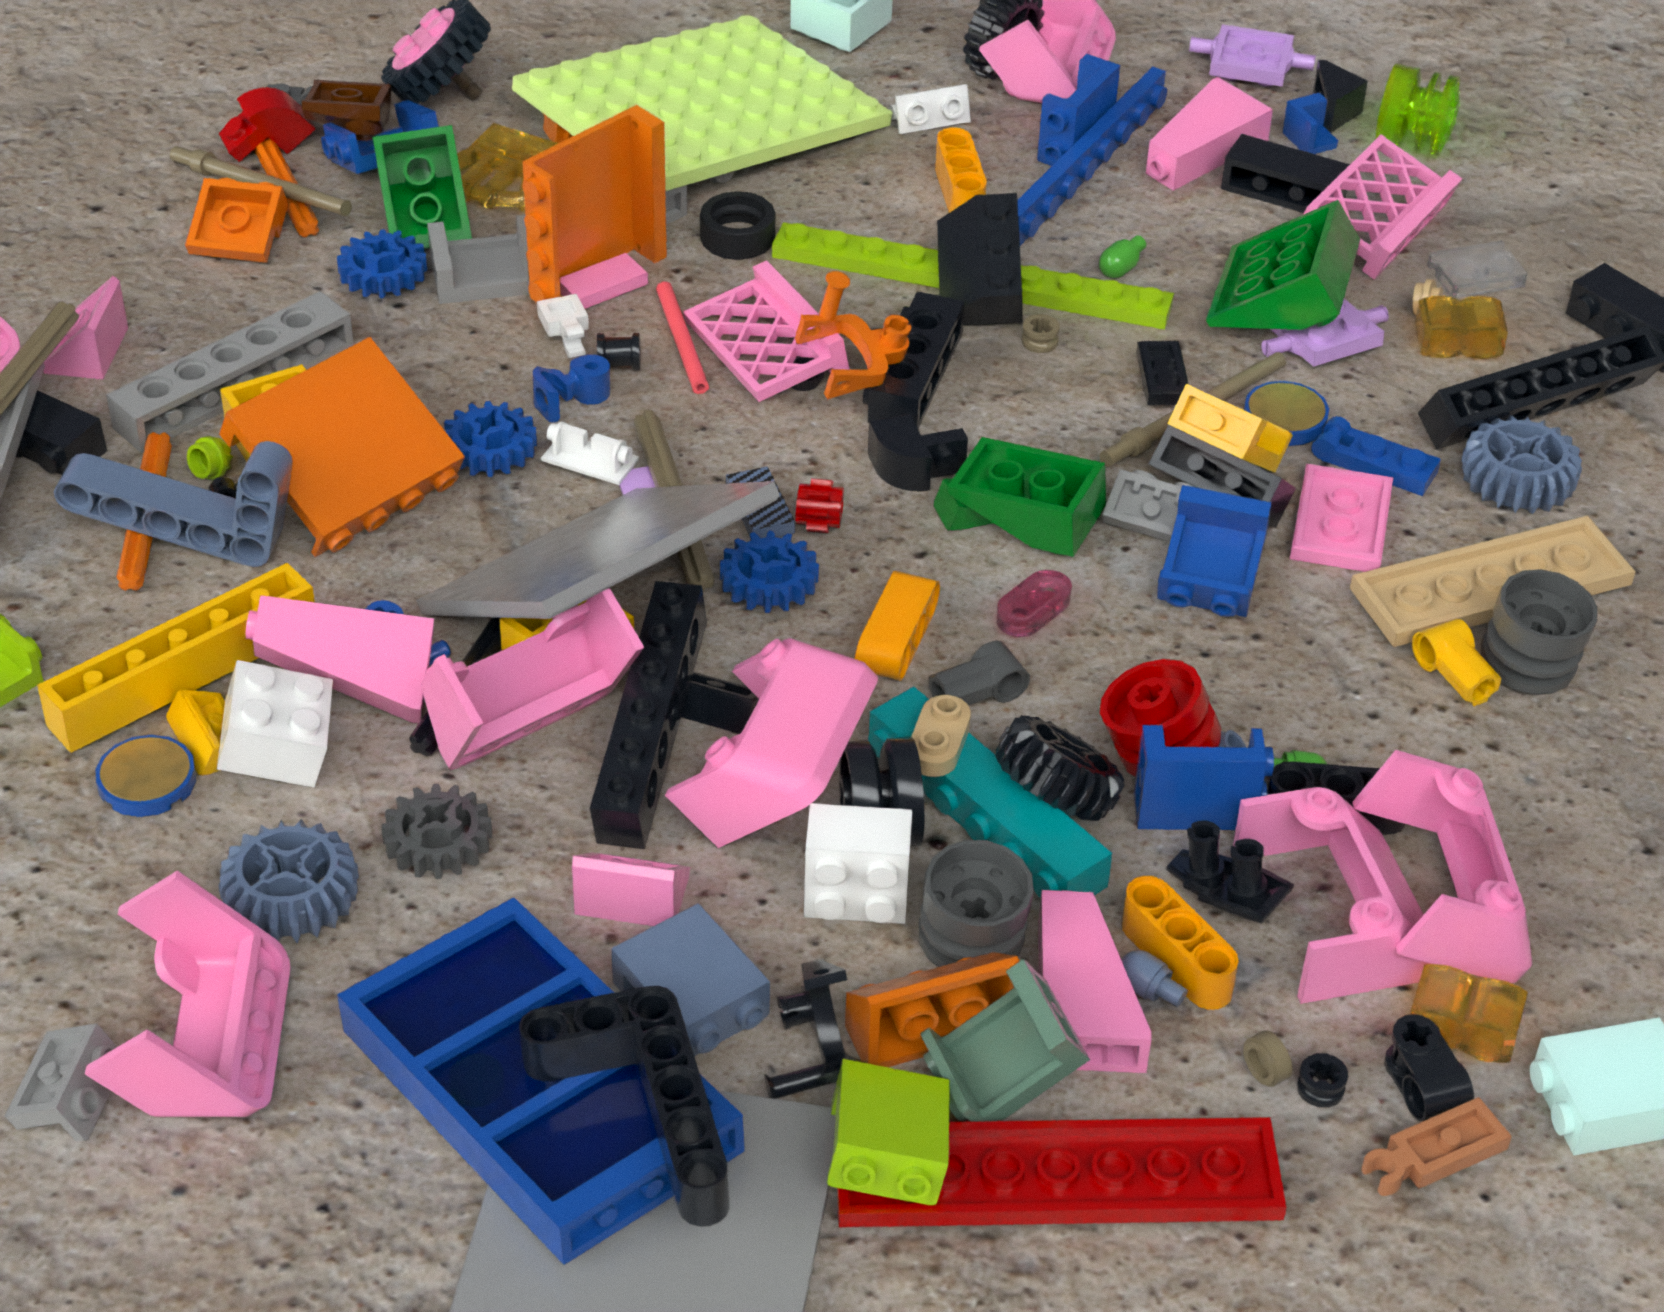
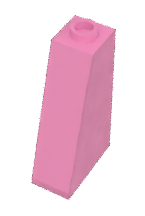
(1205, 133)
(364, 651)
(1091, 982)

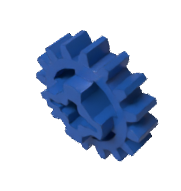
(382, 263)
(492, 437)
(769, 571)

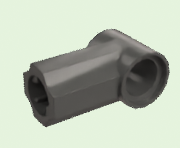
(988, 674)

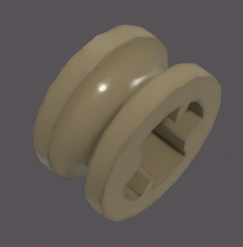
(1040, 333)

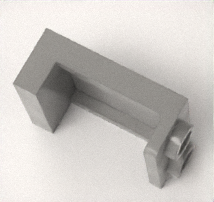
(479, 265)

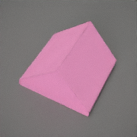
(95, 336)
(627, 888)

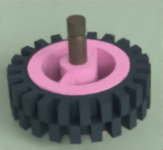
(437, 53)

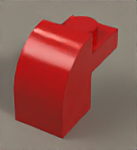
(265, 114)

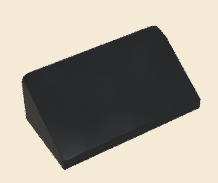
(719, 703)

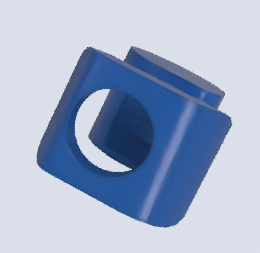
(586, 382)

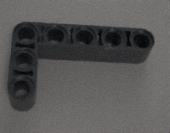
(649, 1031)

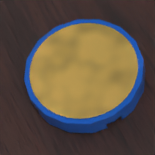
(1291, 408)
(145, 775)

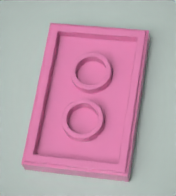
(1342, 518)

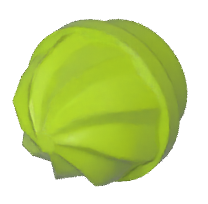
(209, 458)

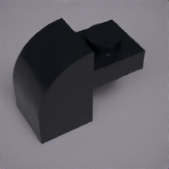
(911, 459)

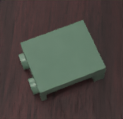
(1006, 1050)

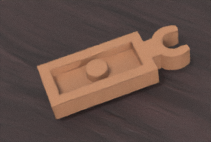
(1438, 1147)

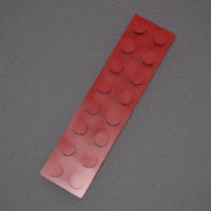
(1093, 1175)

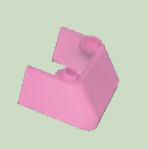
(1049, 60)
(531, 682)
(787, 746)
(1384, 901)
(1487, 923)
(228, 1014)

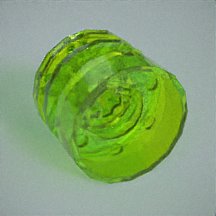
(1418, 109)

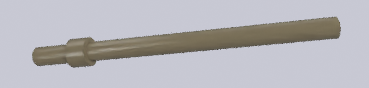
(207, 164)
(1140, 439)

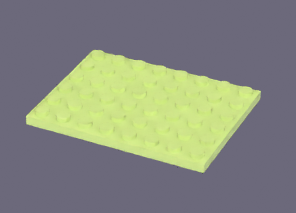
(724, 95)

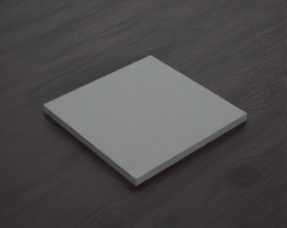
(597, 551)
(660, 1263)

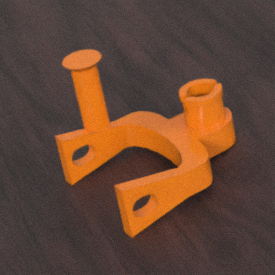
(877, 346)

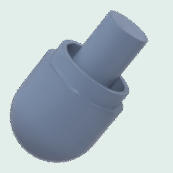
(1152, 978)

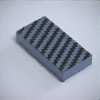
(771, 517)

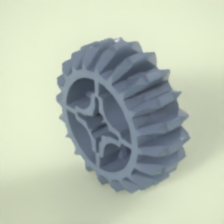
(1521, 464)
(288, 870)

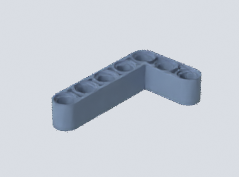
(182, 513)

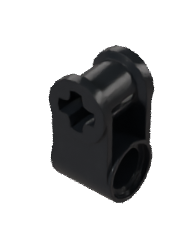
(1426, 1068)

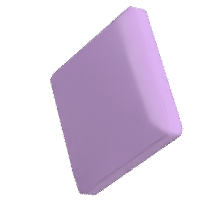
(637, 478)

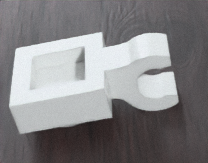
(565, 318)

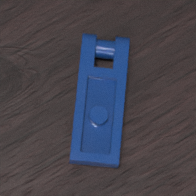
(1375, 455)

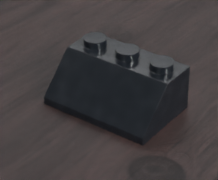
(982, 259)

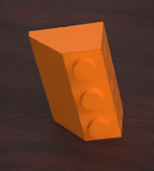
(890, 1015)

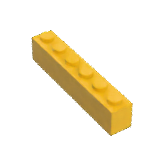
(153, 666)

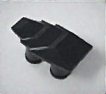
(1227, 883)

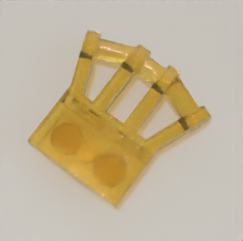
(500, 150)

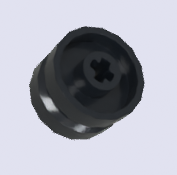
(890, 784)

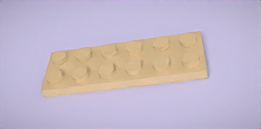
(1469, 578)

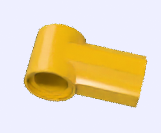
(1453, 653)

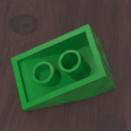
(422, 183)
(1033, 493)

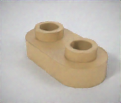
(941, 734)

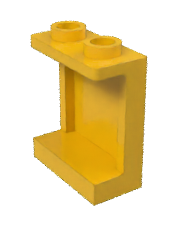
(1230, 428)

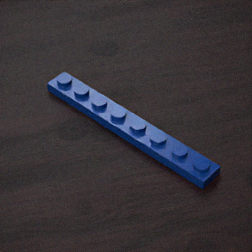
(1090, 152)

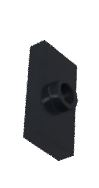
(1161, 371)

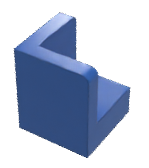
(1305, 124)

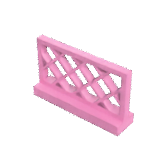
(1405, 220)
(774, 300)

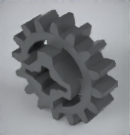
(437, 831)

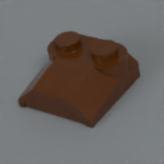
(351, 105)

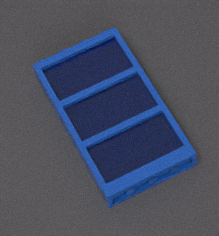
(561, 1153)

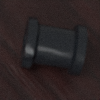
(620, 350)

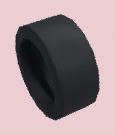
(735, 242)

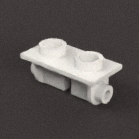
(931, 109)
(598, 458)

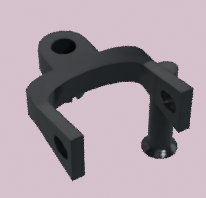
(816, 1007)

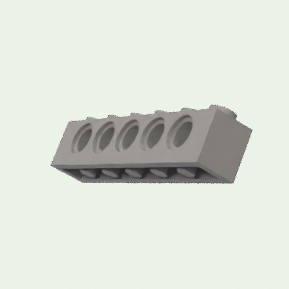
(189, 388)

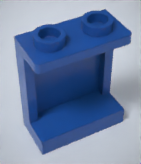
(1068, 119)
(360, 155)
(1214, 551)
(1197, 782)

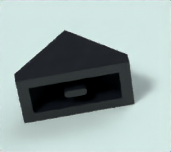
(1342, 90)

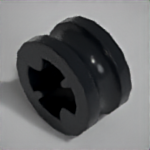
(1323, 1067)

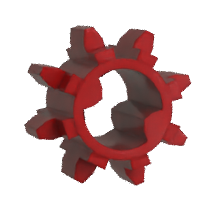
(819, 505)

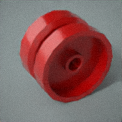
(1158, 694)

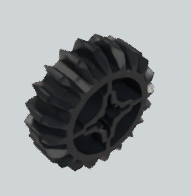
(992, 20)
(1059, 768)

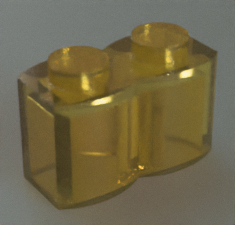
(1460, 327)
(1471, 1012)

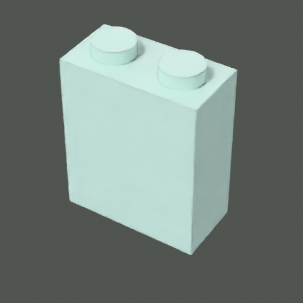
(1604, 1085)

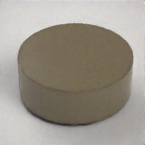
(1267, 1058)

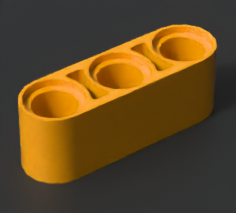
(958, 167)
(898, 624)
(1176, 934)

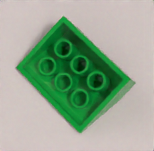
(1288, 274)

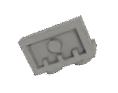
(1143, 504)
(57, 1086)

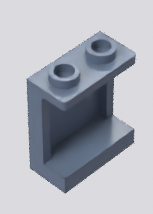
(704, 969)

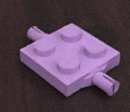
(1251, 55)
(1346, 335)

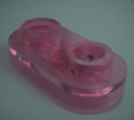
(1033, 603)

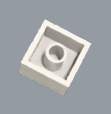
(275, 724)
(857, 863)

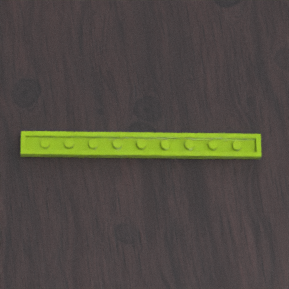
(920, 266)

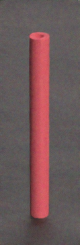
(682, 338)

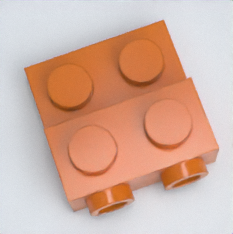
(236, 219)

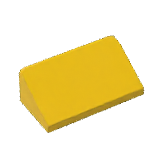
(197, 724)

